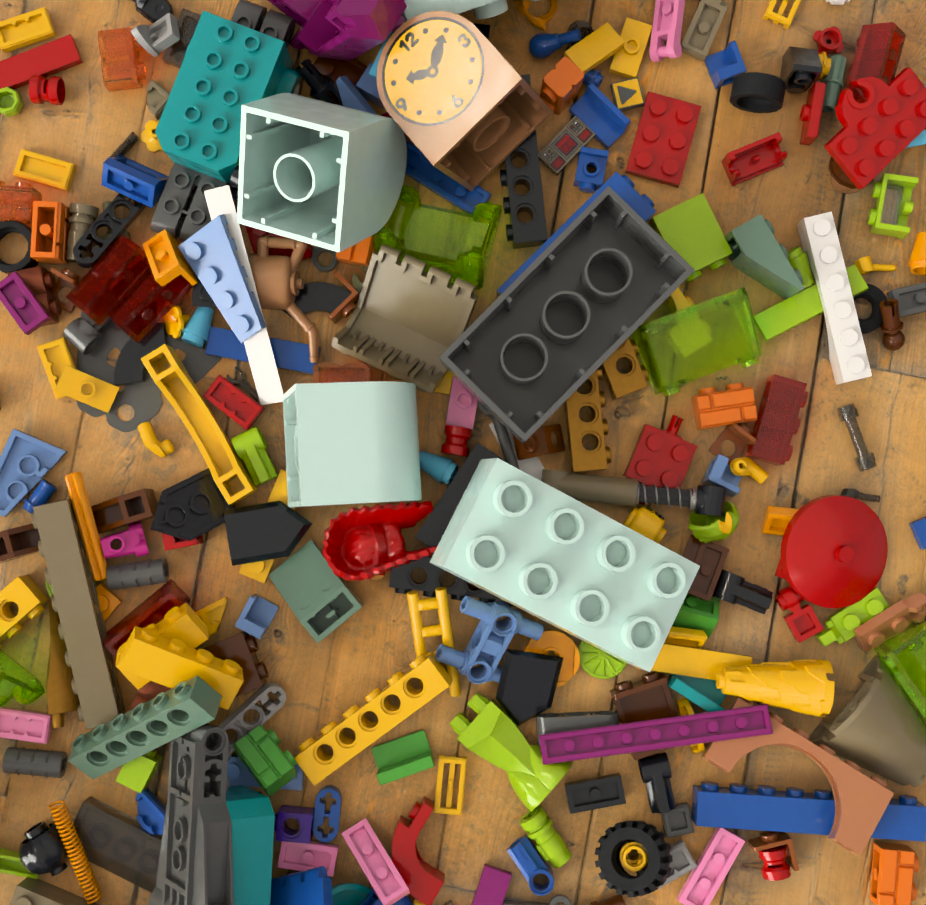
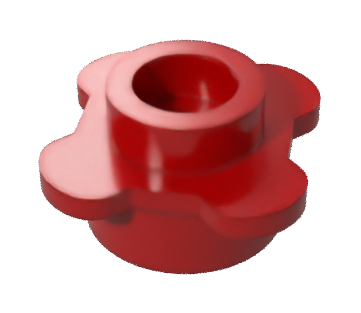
(832, 34)

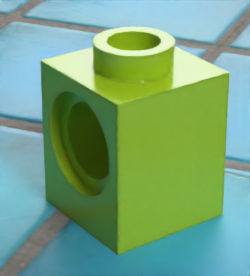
(140, 771)

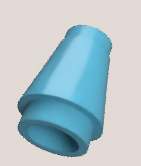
(198, 327)
(438, 467)

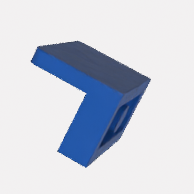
(600, 116)

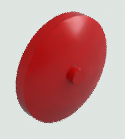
(834, 551)

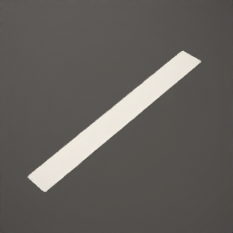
(258, 346)

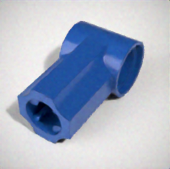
(530, 864)

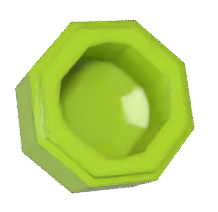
(10, 102)

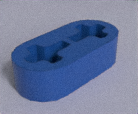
(320, 813)

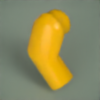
(151, 442)
(747, 467)

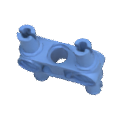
(488, 639)

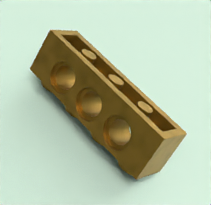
(625, 384)
(580, 458)

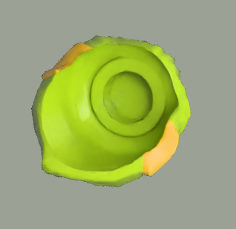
(714, 528)

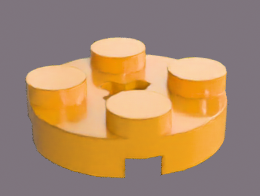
(563, 647)

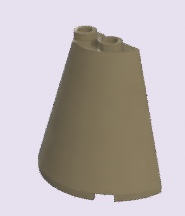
(878, 729)

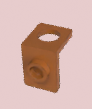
(66, 279)
(348, 305)
(739, 435)
(540, 443)
(773, 839)

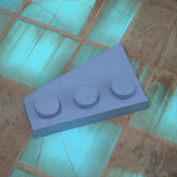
(23, 466)

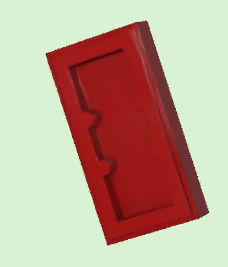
(811, 113)
(233, 402)

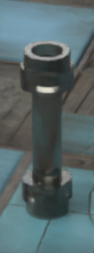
(865, 459)

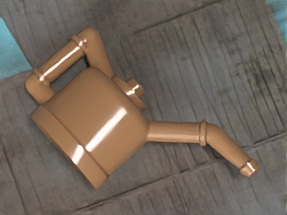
(280, 283)

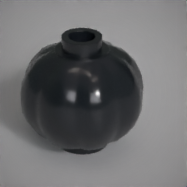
(43, 850)

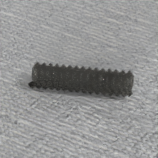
(126, 145)

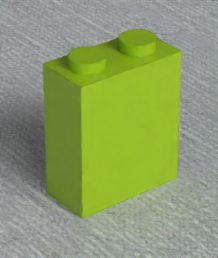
(693, 234)

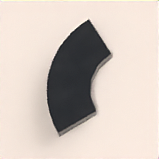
(320, 297)
(129, 367)

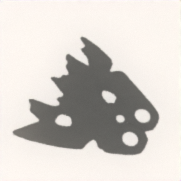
(143, 396)

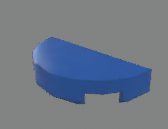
(150, 812)

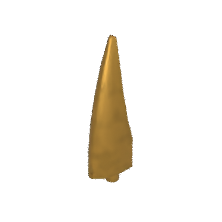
(59, 676)

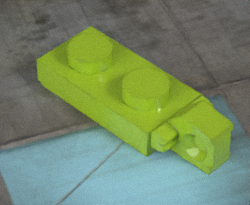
(844, 621)

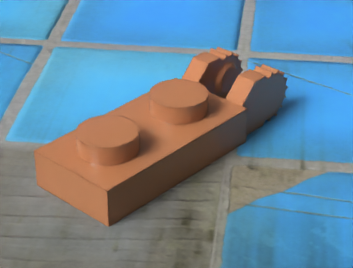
(891, 621)

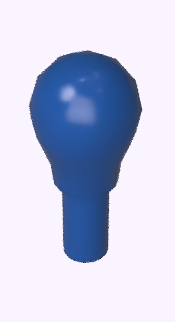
(545, 44)

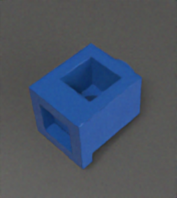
(593, 158)

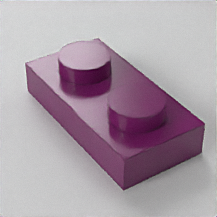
(22, 303)

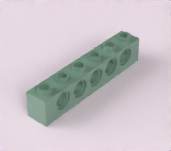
(145, 727)

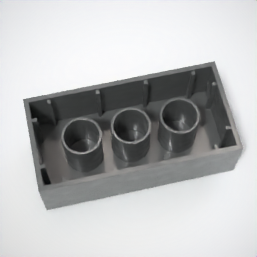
(565, 314)

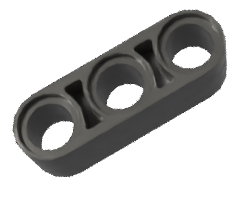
(569, 721)

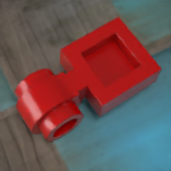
(802, 620)

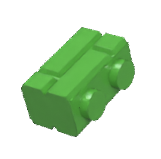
(265, 759)

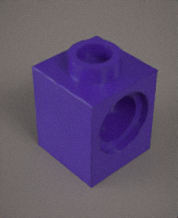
(303, 815)

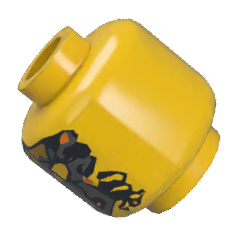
(646, 522)

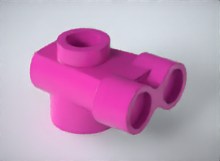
(132, 542)

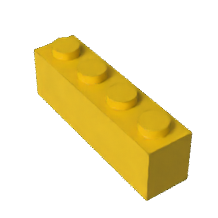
(173, 661)

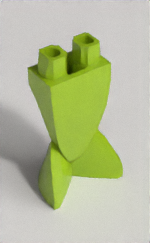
(503, 744)

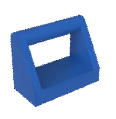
(133, 180)

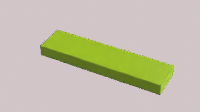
(801, 308)

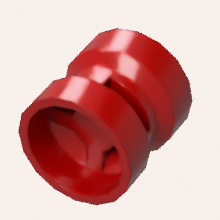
(47, 90)
(456, 440)
(774, 863)

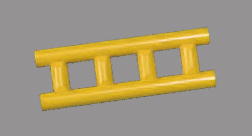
(444, 629)

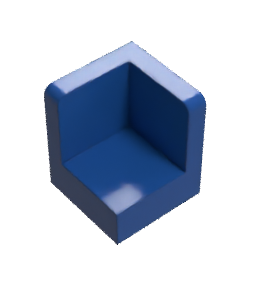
(725, 65)

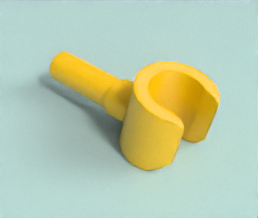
(865, 266)

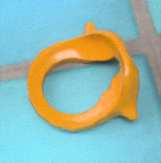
(539, 21)

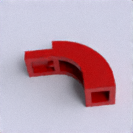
(420, 877)

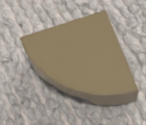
(156, 98)

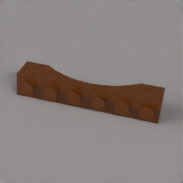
(108, 516)

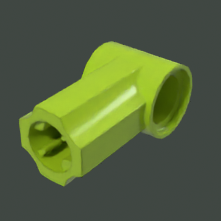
(252, 449)

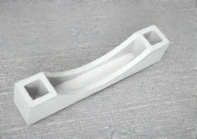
(845, 338)

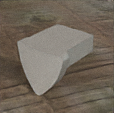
(158, 35)

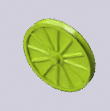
(599, 663)

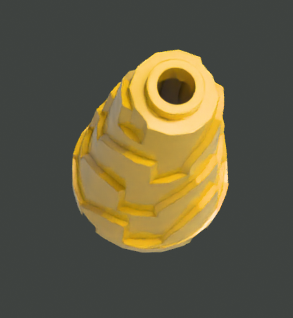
(785, 685)

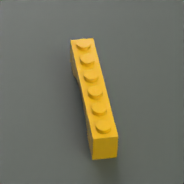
(196, 415)

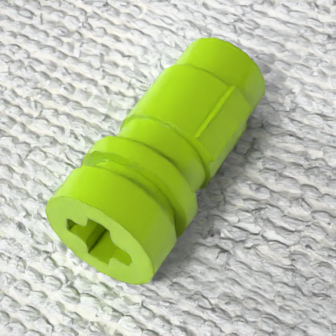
(547, 838)

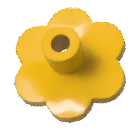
(150, 138)
(175, 321)

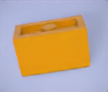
(167, 259)

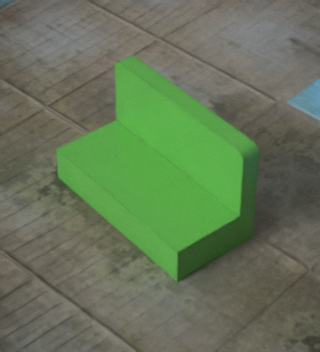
(698, 614)
(403, 757)

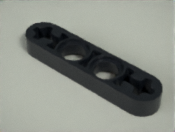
(109, 220)

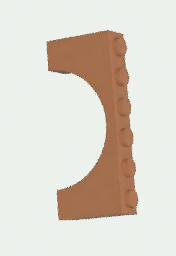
(857, 798)

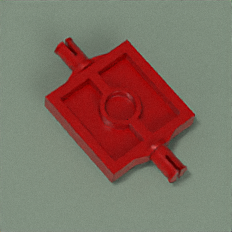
(660, 456)

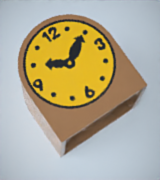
(456, 95)

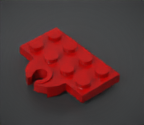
(878, 125)

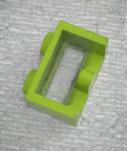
(892, 205)

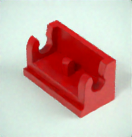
(754, 159)

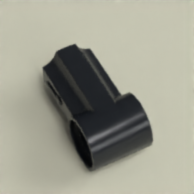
(737, 590)
(656, 775)

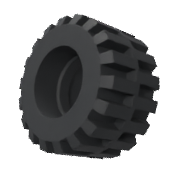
(610, 863)

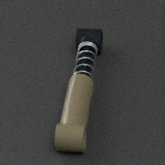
(628, 492)

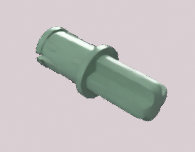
(834, 82)

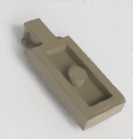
(703, 28)

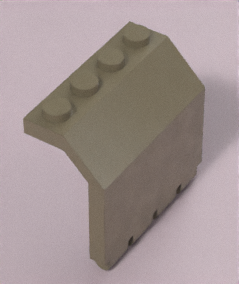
(406, 318)

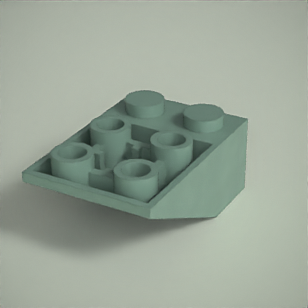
(762, 257)
(314, 592)

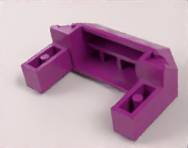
(342, 26)

